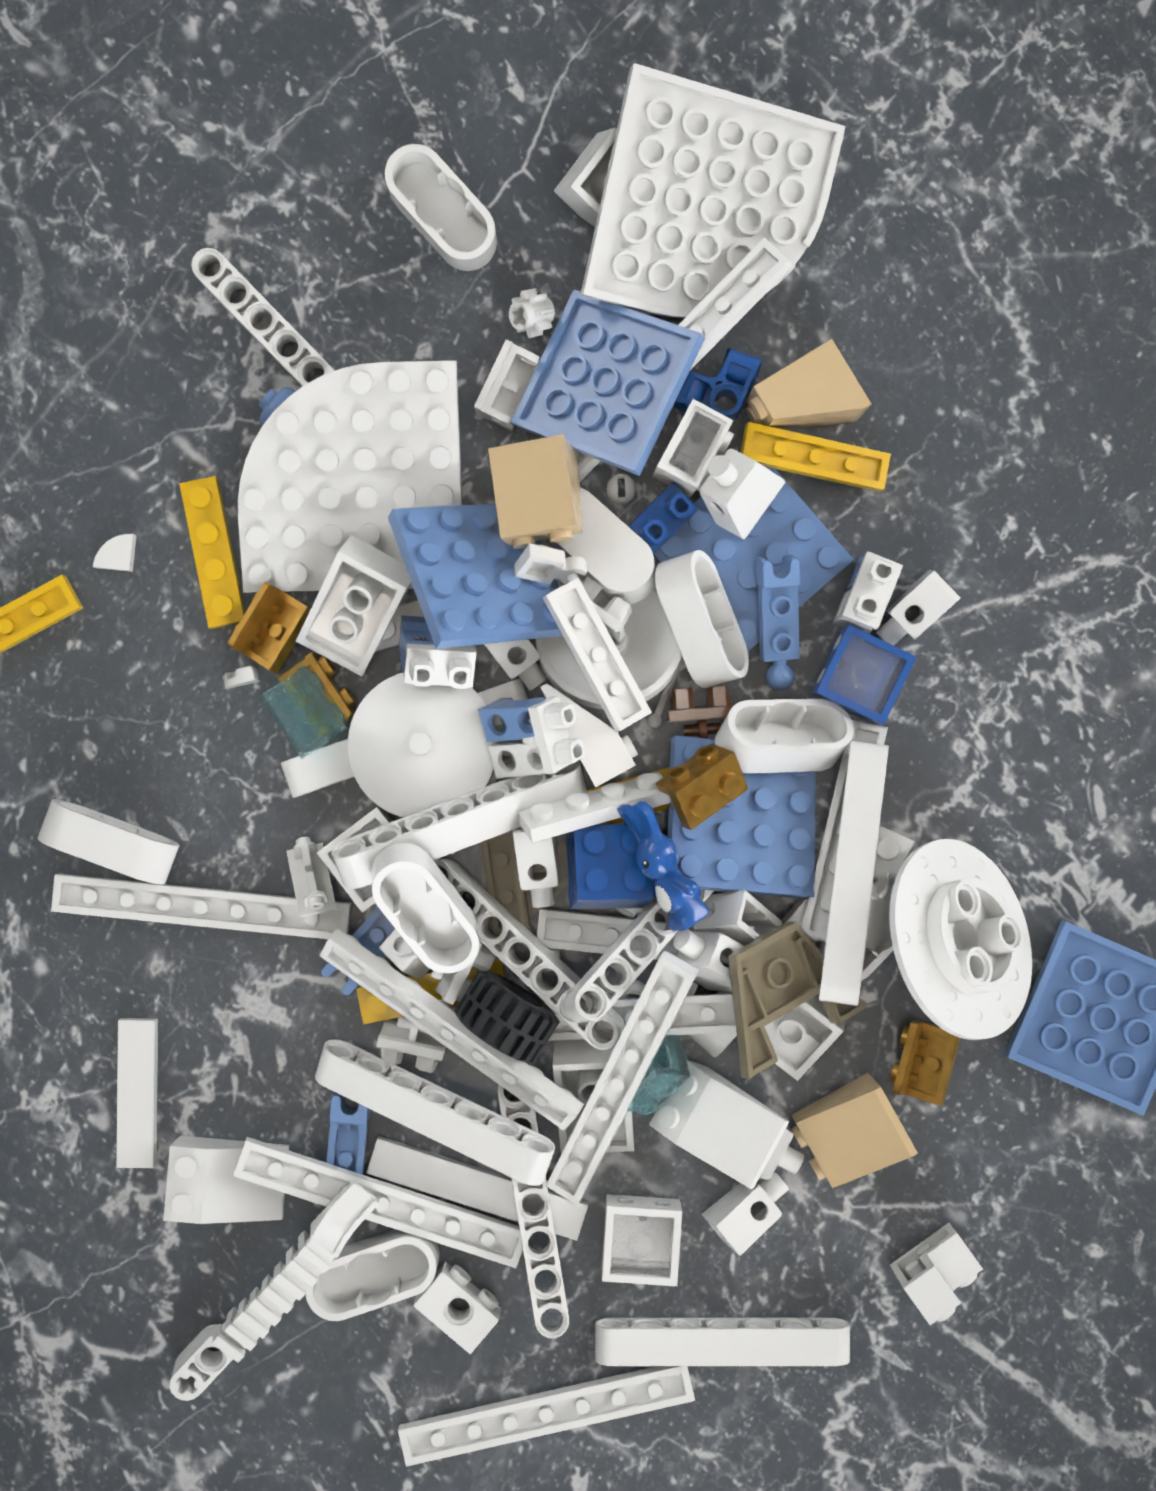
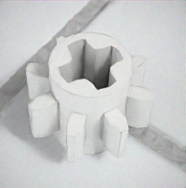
(531, 313)

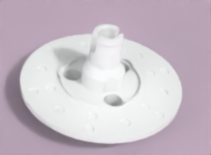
(960, 939)

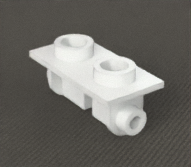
(310, 878)

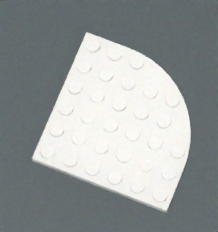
(698, 187)
(341, 462)

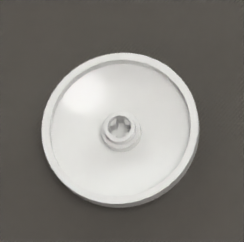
(646, 649)
(418, 745)

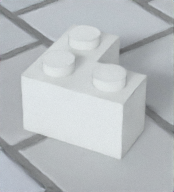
(934, 1271)

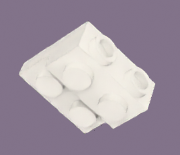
(802, 1036)

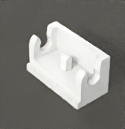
(506, 384)

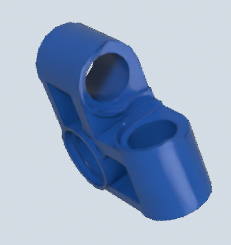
(733, 381)

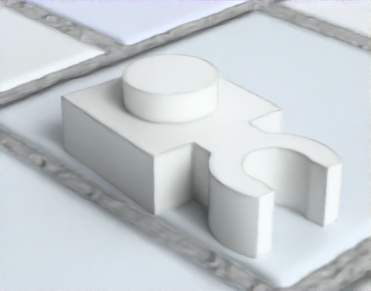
(545, 563)
(890, 855)

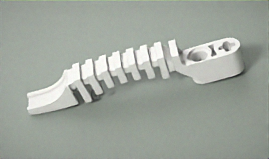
(329, 1232)

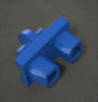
(663, 517)

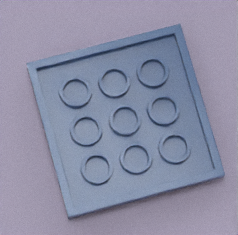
(608, 381)
(782, 530)
(469, 578)
(755, 841)
(1092, 1019)

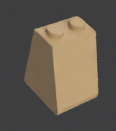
(809, 393)
(536, 491)
(852, 1132)

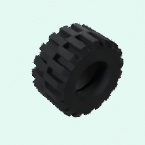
(506, 1016)

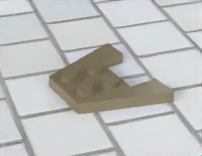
(771, 980)

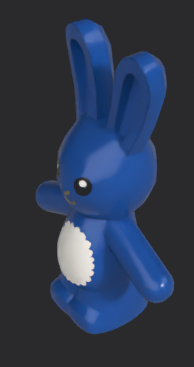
(658, 860)

